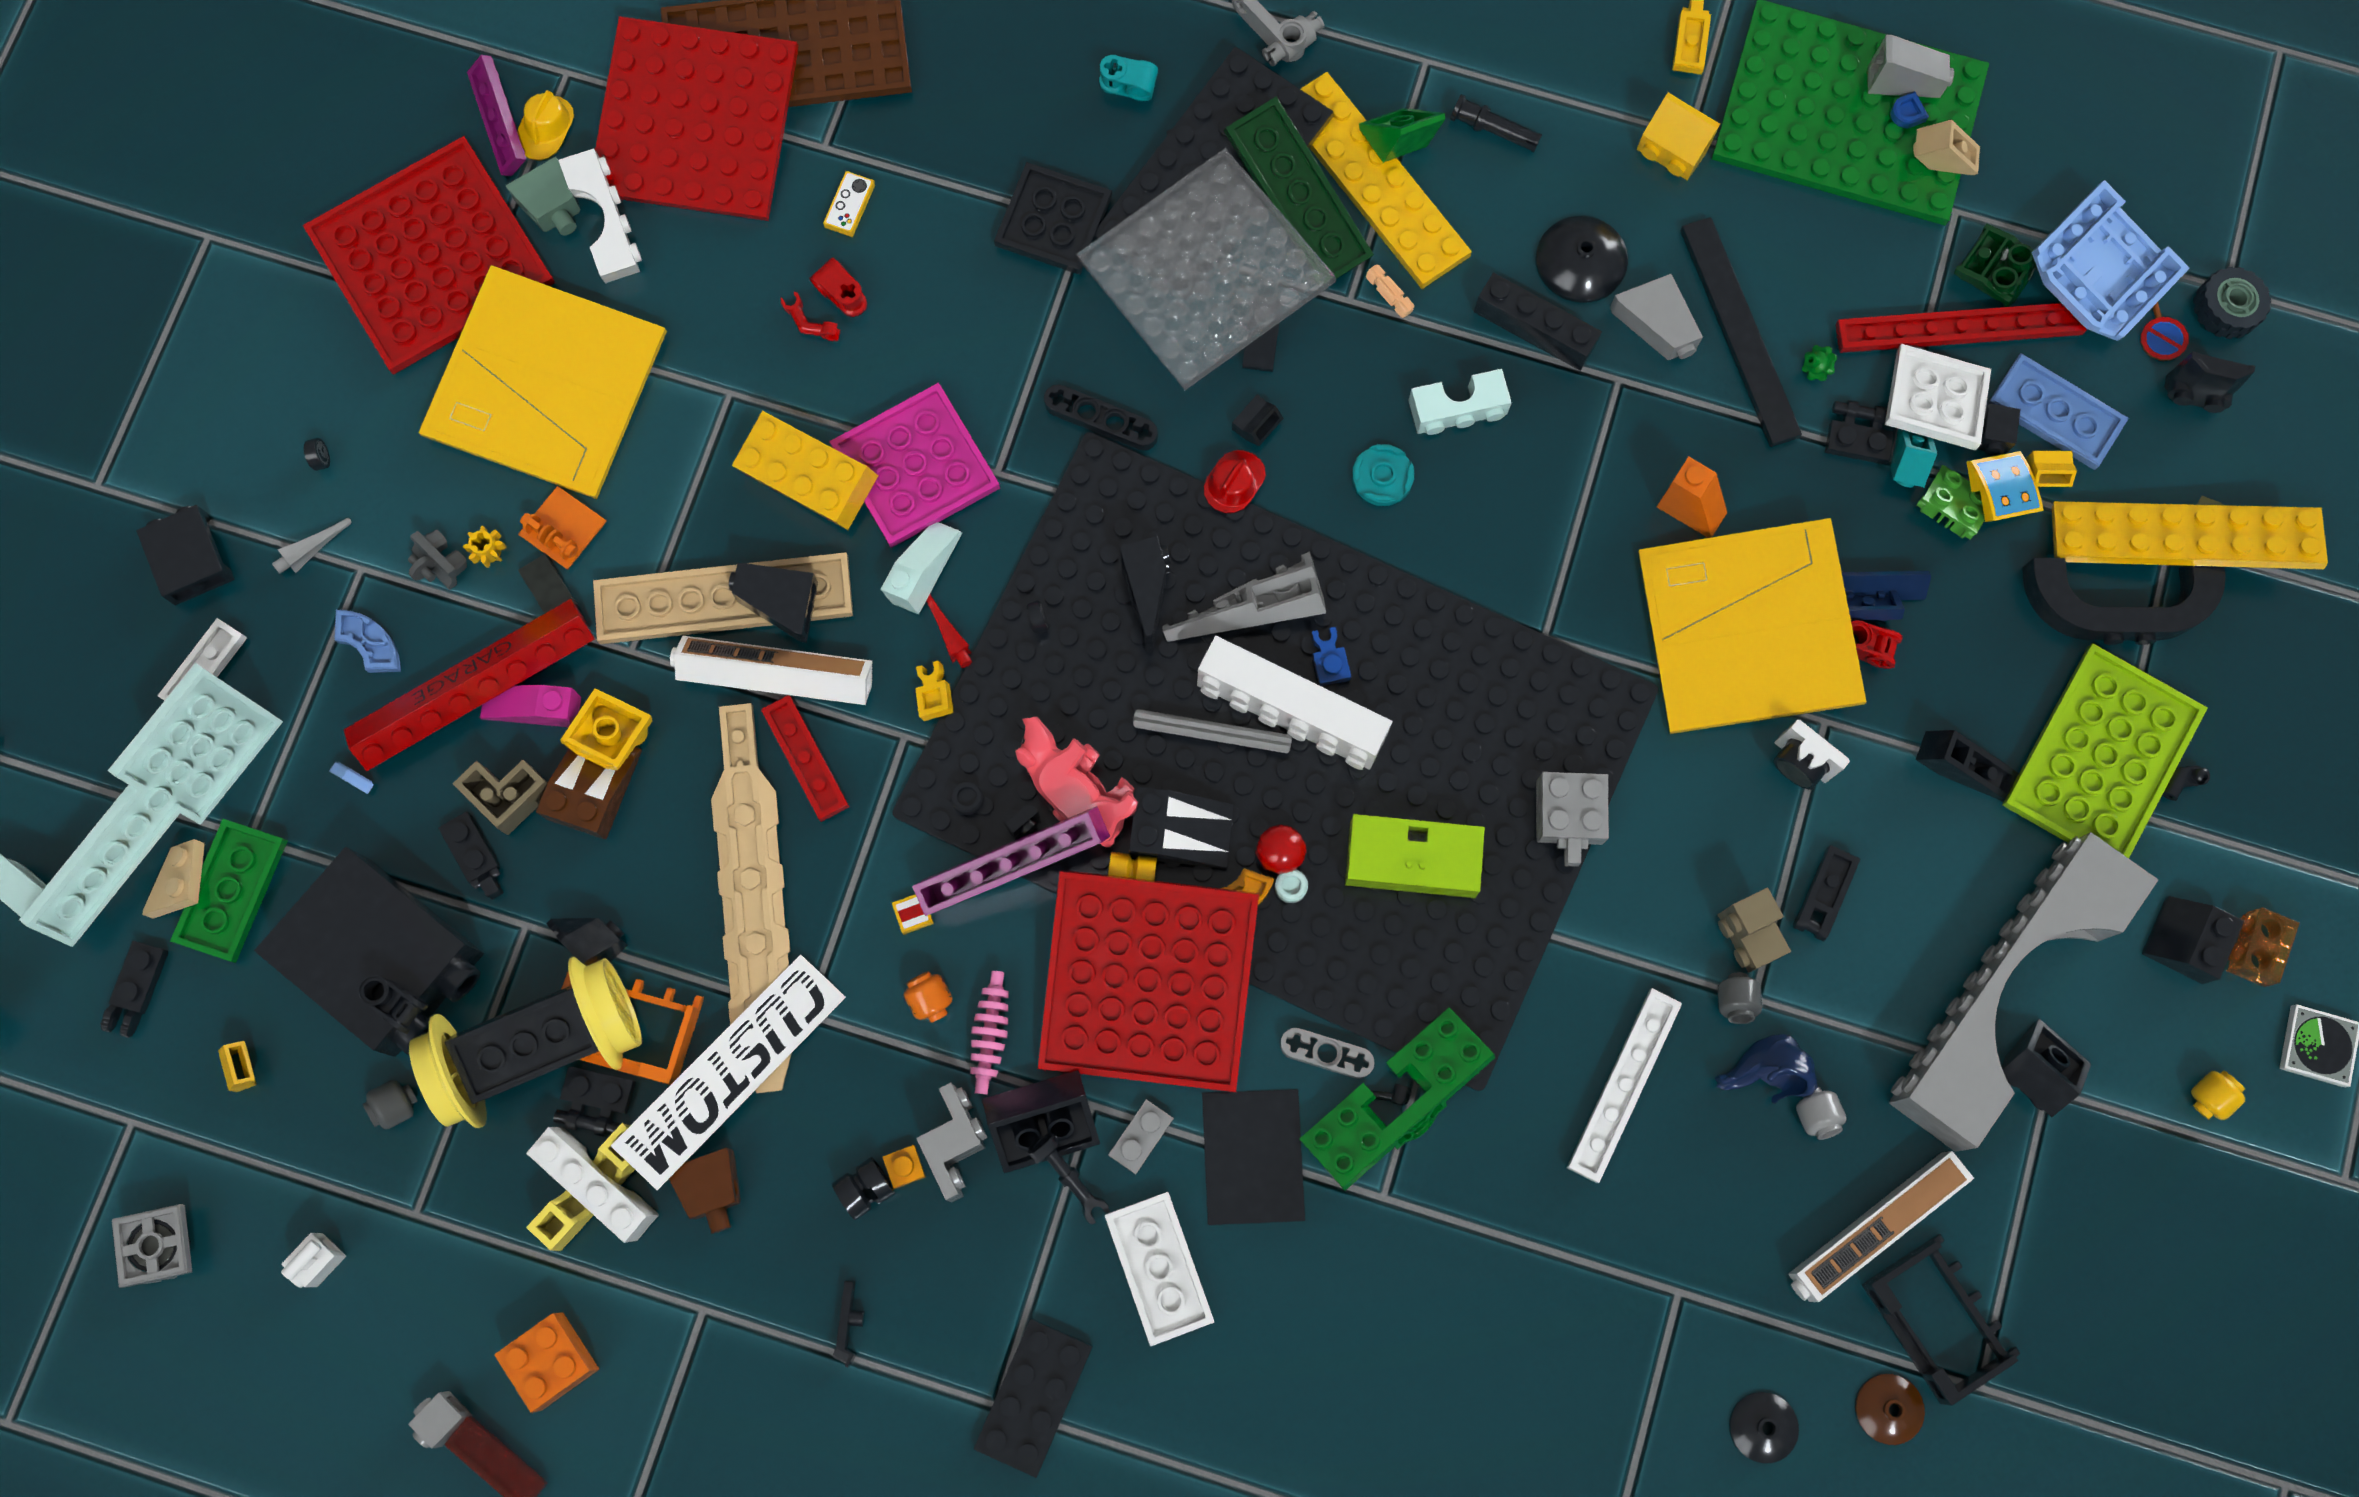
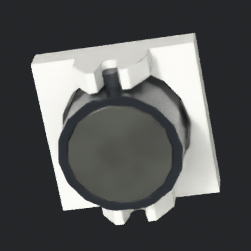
(1807, 756)

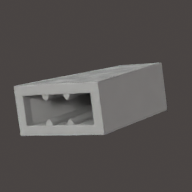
(1908, 67)
(1659, 317)

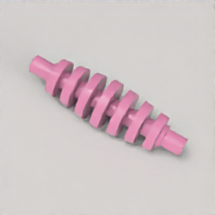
(989, 1032)

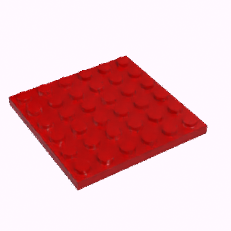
(696, 116)
(420, 250)
(1148, 980)

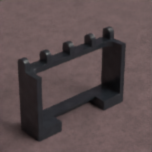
(1936, 1376)

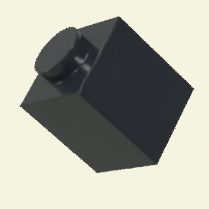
(1999, 429)

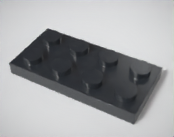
(1033, 1398)

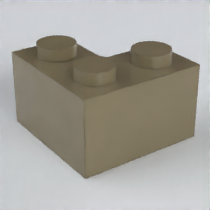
(504, 801)
(1754, 930)

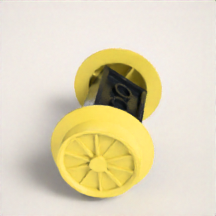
(522, 1044)

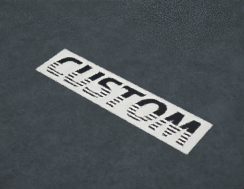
(727, 1072)

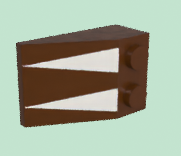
(586, 793)

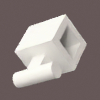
(312, 1261)

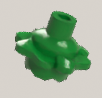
(1819, 363)

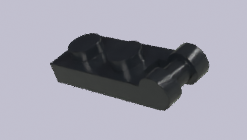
(1827, 892)

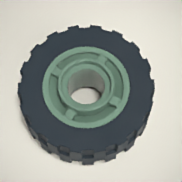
(2232, 302)

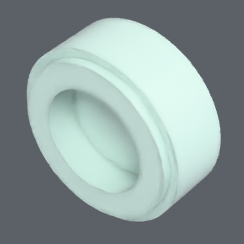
(1291, 886)

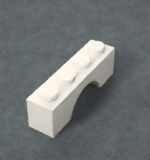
(587, 179)
(608, 1201)

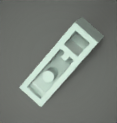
(920, 567)

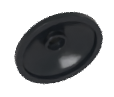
(1579, 274)

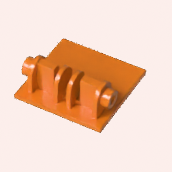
(561, 527)

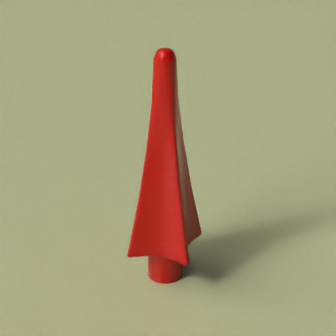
(954, 642)

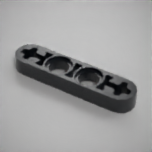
(1098, 421)

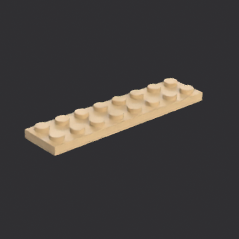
(702, 602)

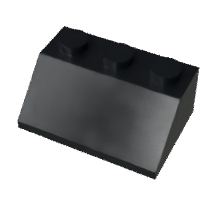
(1032, 1111)

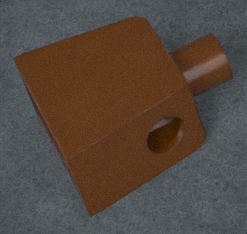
(708, 1187)

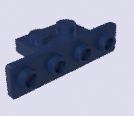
(1880, 593)

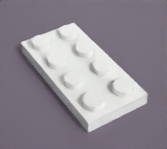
(1159, 1269)

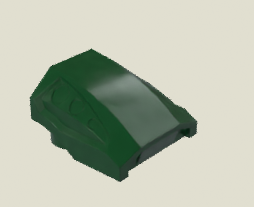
(1995, 261)

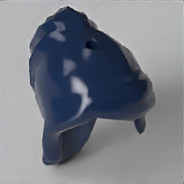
(1777, 1062)

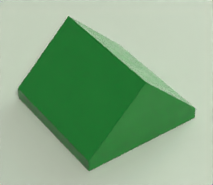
(1401, 131)

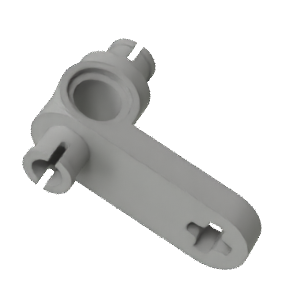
(1275, 34)

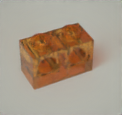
(2270, 951)

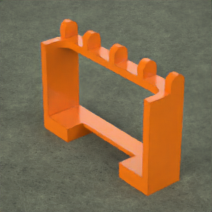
(681, 1045)

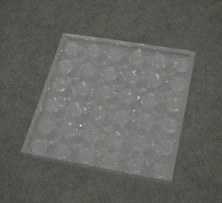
(1206, 268)

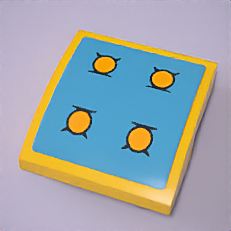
(2005, 486)

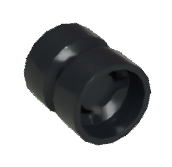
(863, 1188)

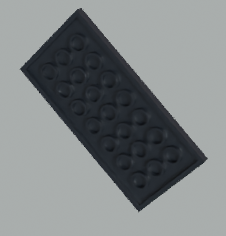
(1230, 94)

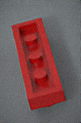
(805, 758)

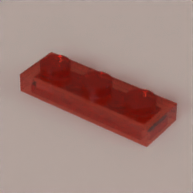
(494, 1461)

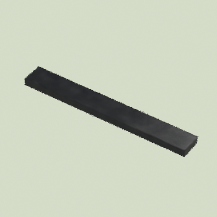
(1741, 332)

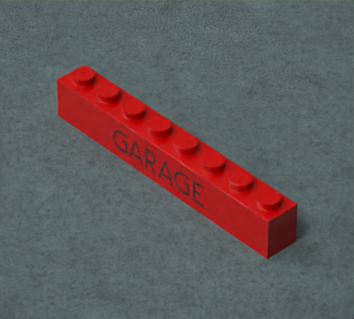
(468, 685)

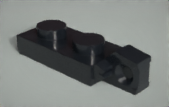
(472, 854)

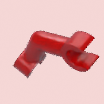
(826, 330)

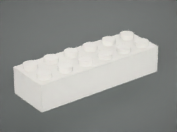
(1292, 703)

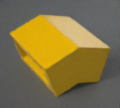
(2052, 468)
(233, 1083)

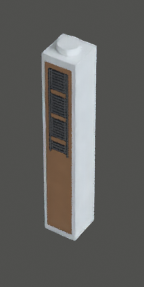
(772, 670)
(1879, 1227)

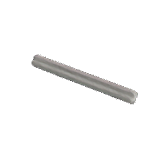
(1212, 731)

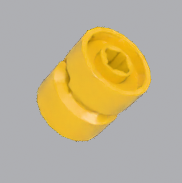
(1124, 866)

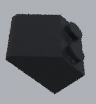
(2193, 939)
(2046, 1069)

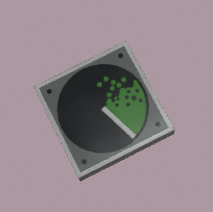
(2320, 1046)

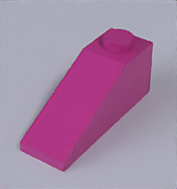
(534, 705)

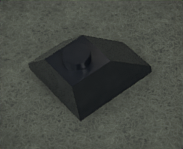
(589, 938)

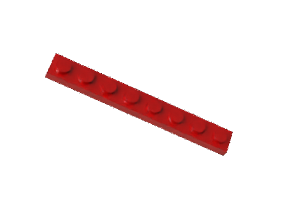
(1956, 327)

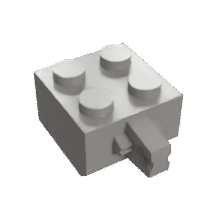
(1572, 812)

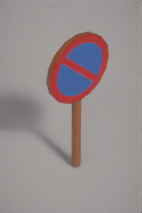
(2164, 337)

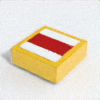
(910, 915)

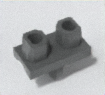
(430, 563)

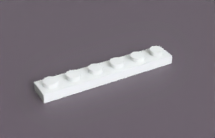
(1624, 1085)

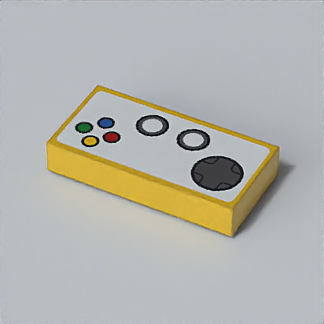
(849, 204)

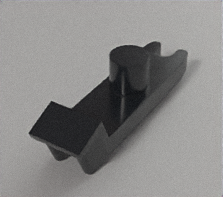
(847, 1318)

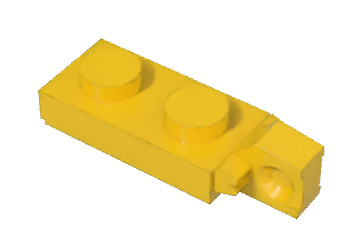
(1692, 38)

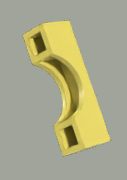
(565, 1214)

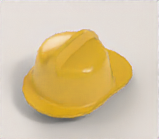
(544, 125)

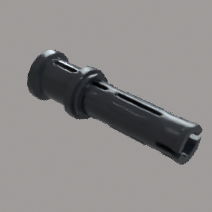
(1482, 118)

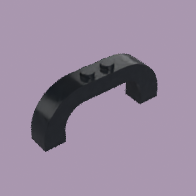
(2062, 610)

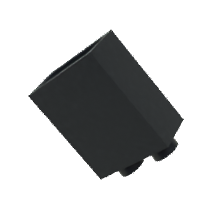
(364, 925)

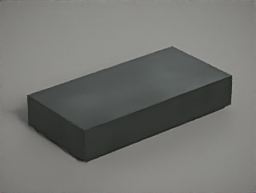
(545, 583)

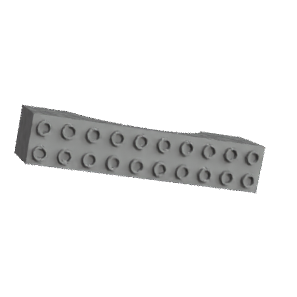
(1958, 1079)

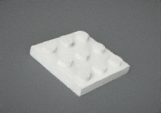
(1938, 397)

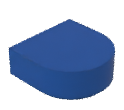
(1908, 111)

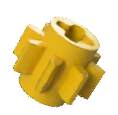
(479, 540)

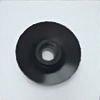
(1747, 1425)

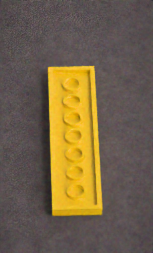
(1384, 191)
(2189, 535)

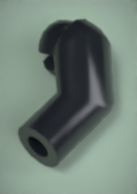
(2185, 777)

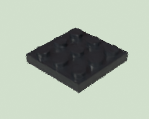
(1052, 217)

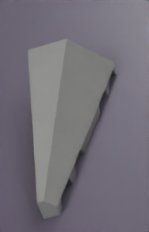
(1282, 597)

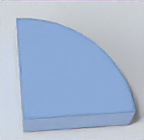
(351, 777)

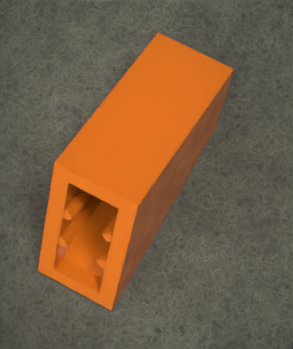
(1695, 498)

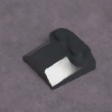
(2206, 381)

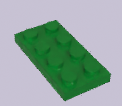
(230, 890)

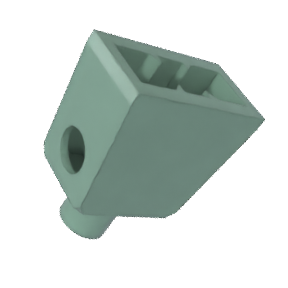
(546, 197)

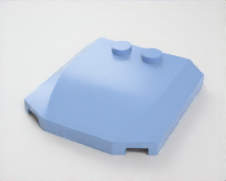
(2105, 265)

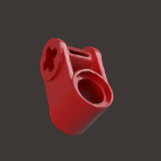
(838, 286)
(1876, 644)

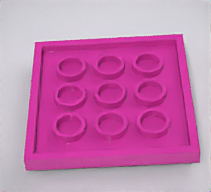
(922, 462)

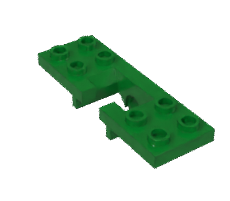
(1438, 1061)

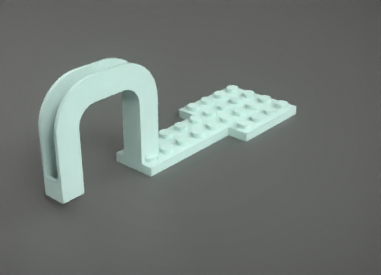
(173, 767)

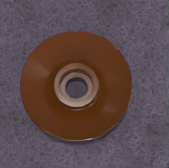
(1873, 1409)

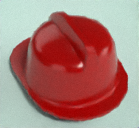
(1234, 481)

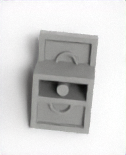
(952, 1142)

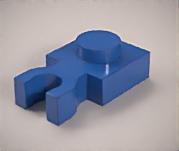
(1330, 662)

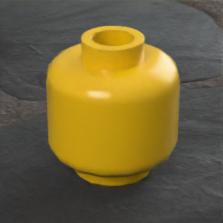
(2218, 1095)

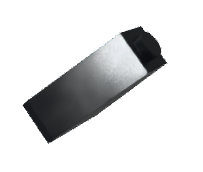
(777, 596)

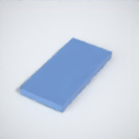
(2059, 411)

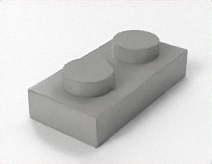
(1141, 1136)

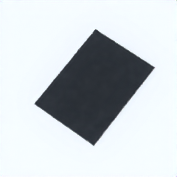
(1253, 1157)

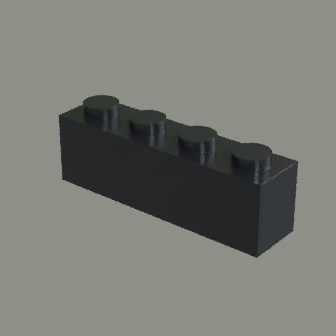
(1537, 321)

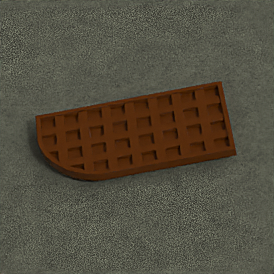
(843, 44)

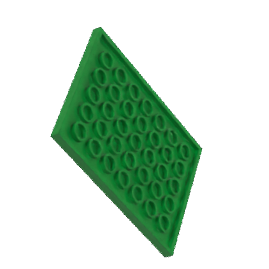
(1808, 117)

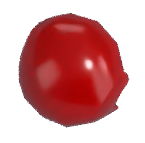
(1281, 849)

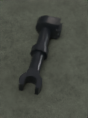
(1046, 1149)

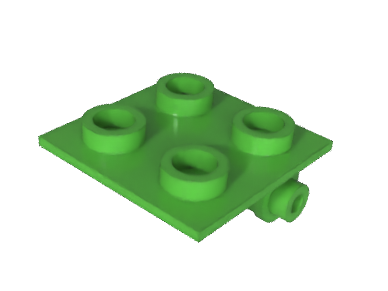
(1953, 498)

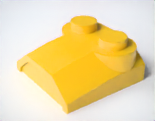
(606, 730)

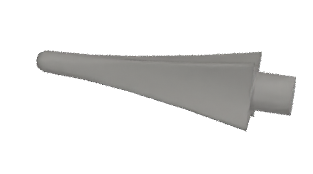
(299, 553)

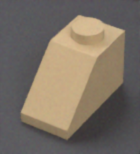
(1947, 149)

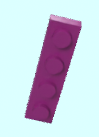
(496, 115)

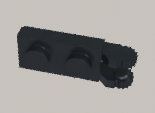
(134, 987)

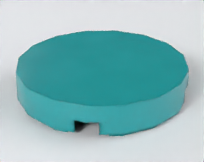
(1383, 475)

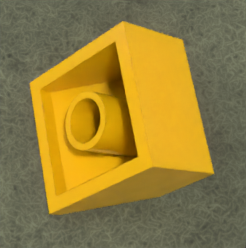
(1677, 136)

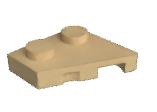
(178, 880)

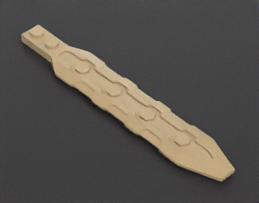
(749, 872)

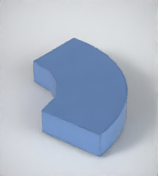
(369, 639)

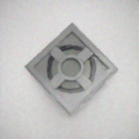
(156, 1246)

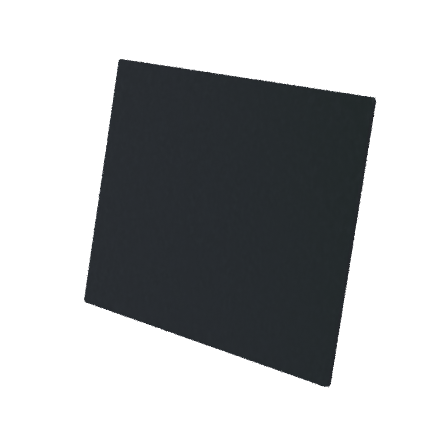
(1472, 729)

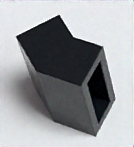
(1257, 421)

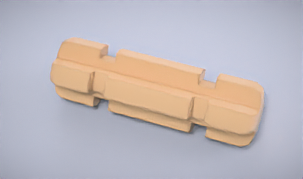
(1389, 291)

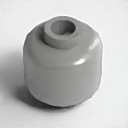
(1821, 1114)

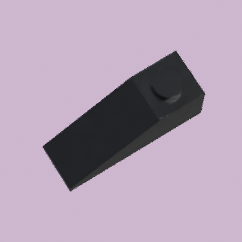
(1966, 763)

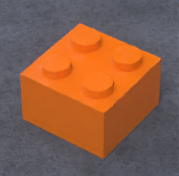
(546, 1362)

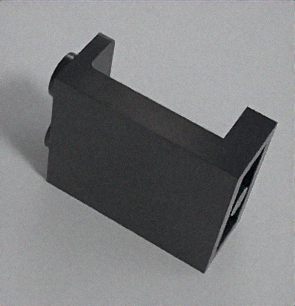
(183, 555)

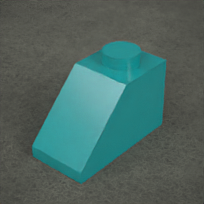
(1912, 459)

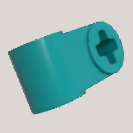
(1131, 77)

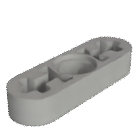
(1348, 1069)

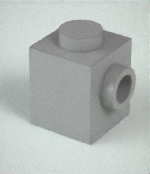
(437, 1419)

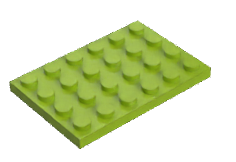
(2105, 753)

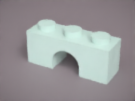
(1436, 411)

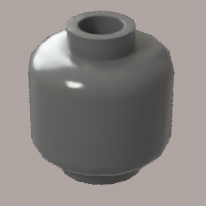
(1740, 998)
(389, 1104)

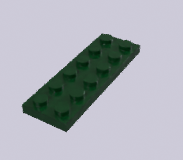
(1297, 185)

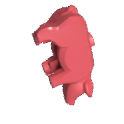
(1066, 779)

